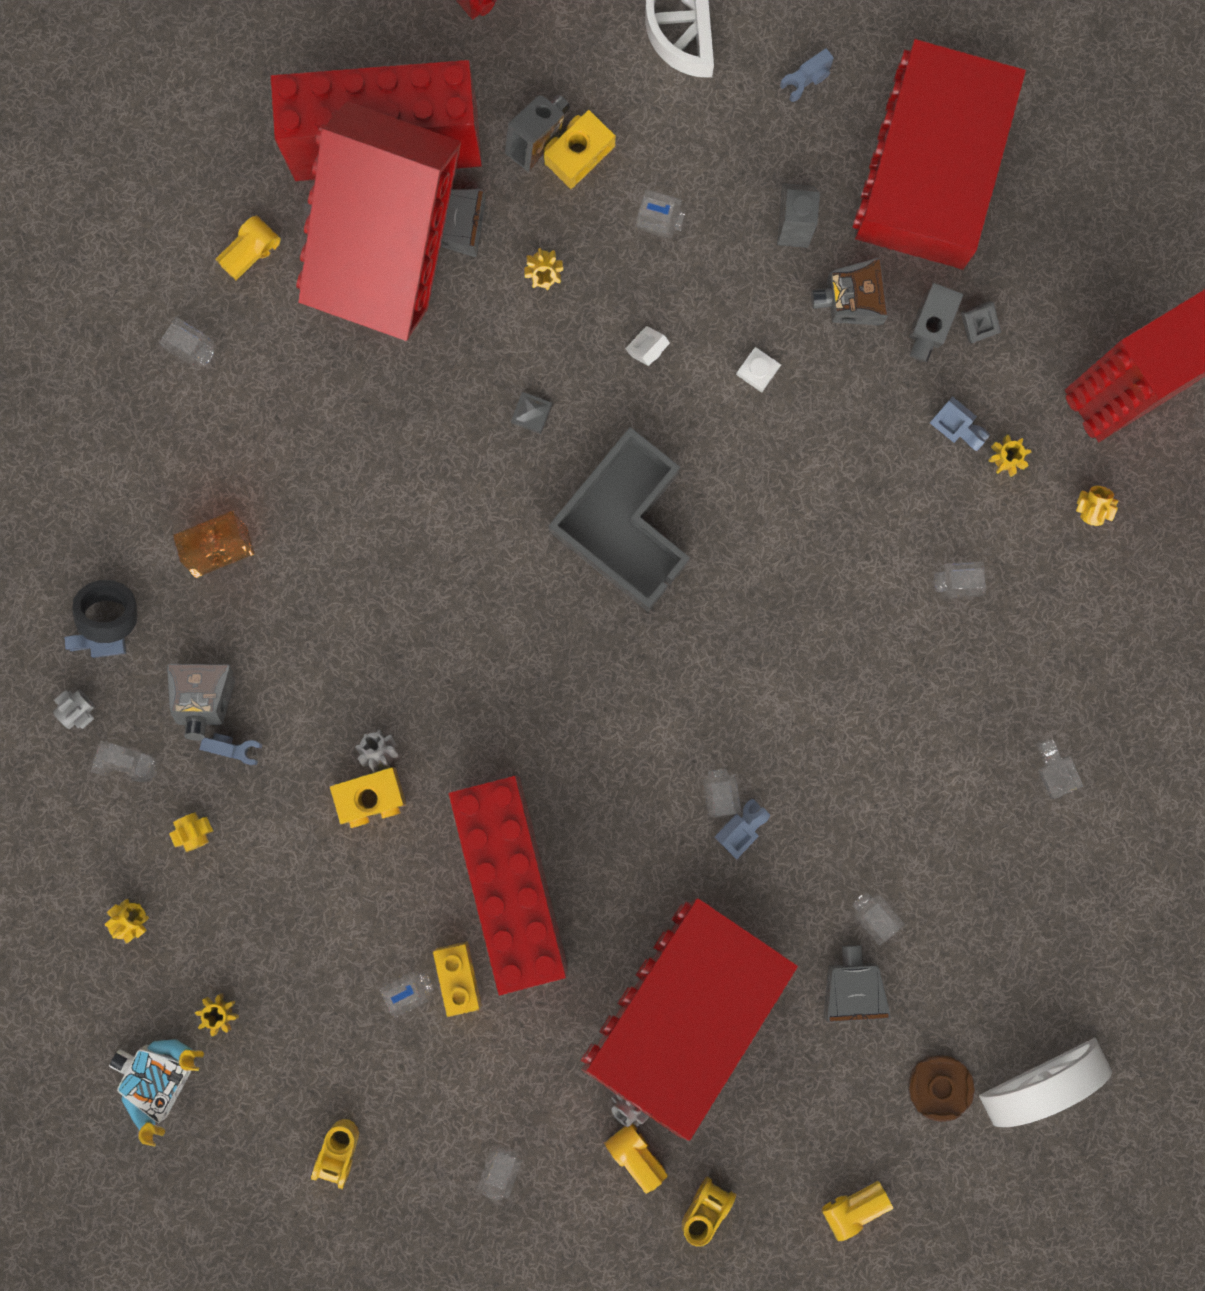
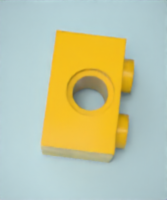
(574, 166)
(348, 797)
(457, 979)

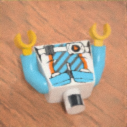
(153, 1082)

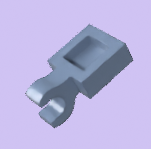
(813, 70)
(956, 421)
(79, 642)
(223, 746)
(740, 832)

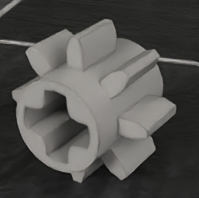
(74, 709)
(376, 751)
(627, 1113)

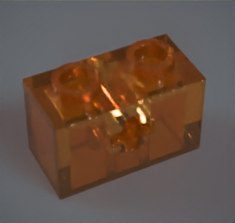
(213, 544)

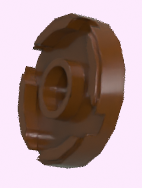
(932, 1079)

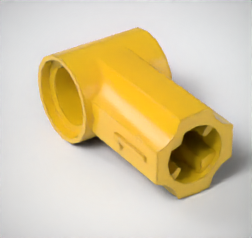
(253, 242)
(632, 1152)
(852, 1212)

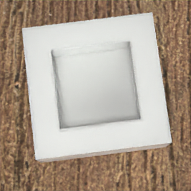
(647, 345)
(758, 369)

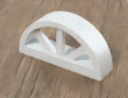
(701, 29)
(1048, 1087)

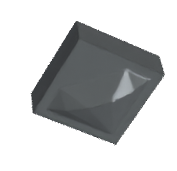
(980, 322)
(531, 413)

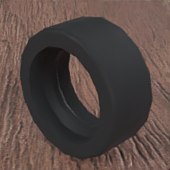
(104, 591)

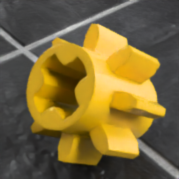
(543, 268)
(1001, 454)
(1097, 505)
(190, 832)
(126, 921)
(209, 1020)

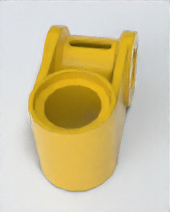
(336, 1158)
(707, 1210)

